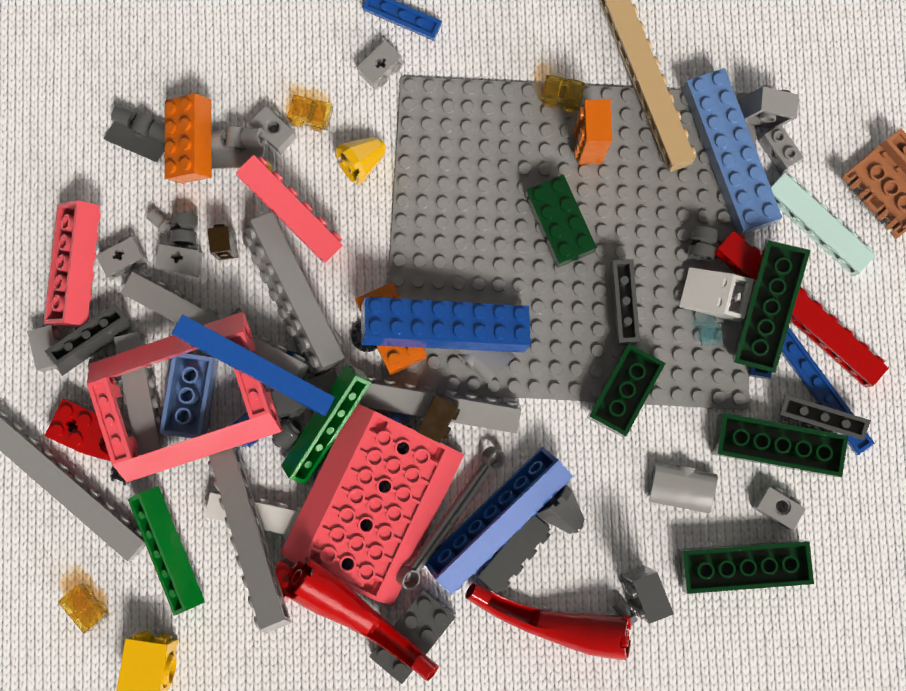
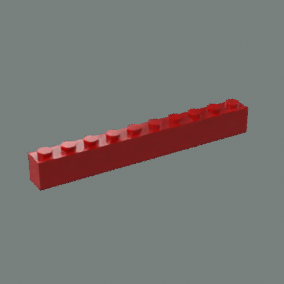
(810, 317)

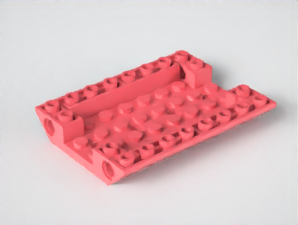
(350, 492)

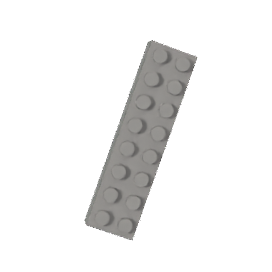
(292, 295)

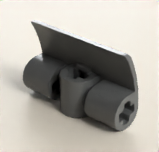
(137, 133)

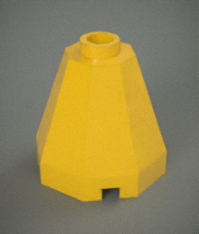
(360, 157)

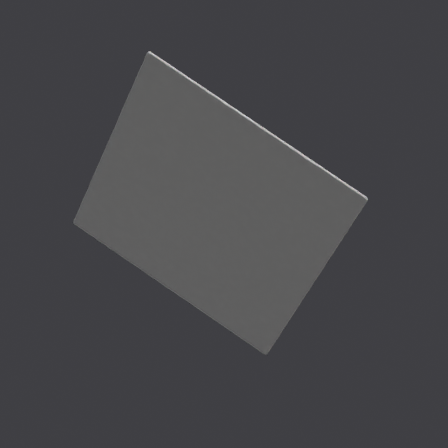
(472, 238)

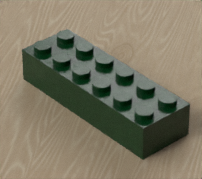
(771, 305)
(780, 445)
(746, 566)

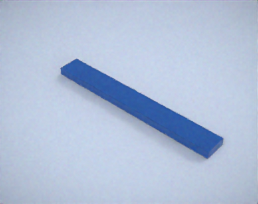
(252, 365)
(818, 384)

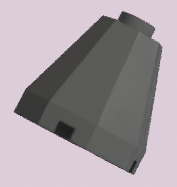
(563, 511)

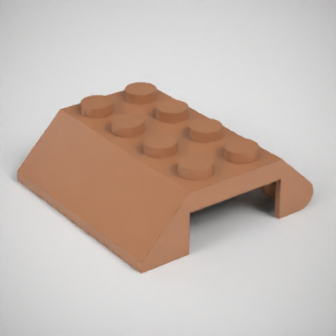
(883, 182)

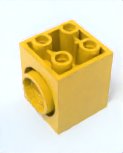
(148, 662)

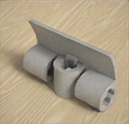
(236, 146)
(485, 363)
(683, 487)

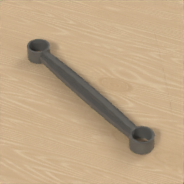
(450, 518)

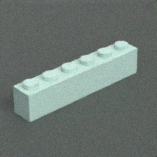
(821, 225)

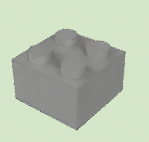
(769, 107)

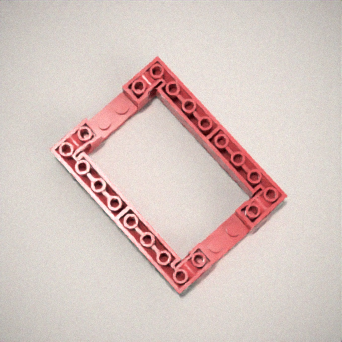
(123, 449)

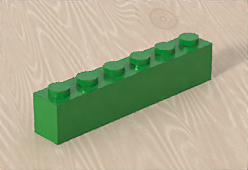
(323, 430)
(166, 550)

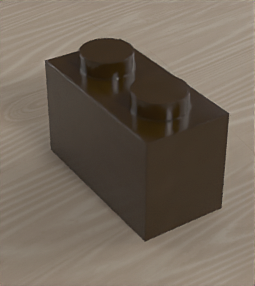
(222, 242)
(438, 417)

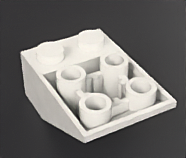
(716, 293)

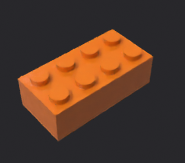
(593, 131)
(188, 138)
(394, 357)

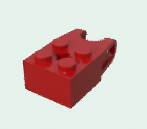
(86, 438)

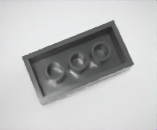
(646, 594)
(423, 625)

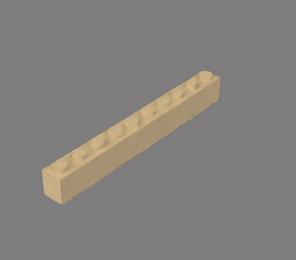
(649, 83)

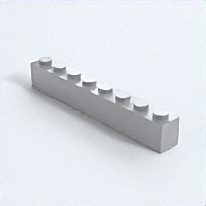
(415, 401)

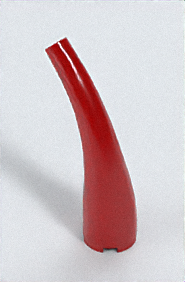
(333, 599)
(584, 632)

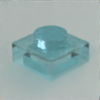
(710, 334)

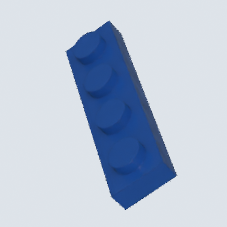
(404, 17)

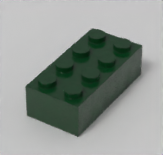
(560, 221)
(626, 390)

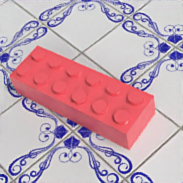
(289, 209)
(72, 264)

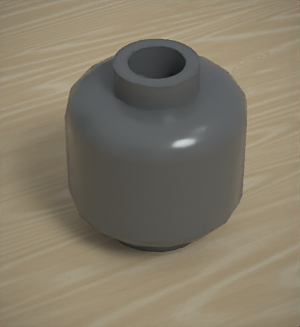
(290, 434)

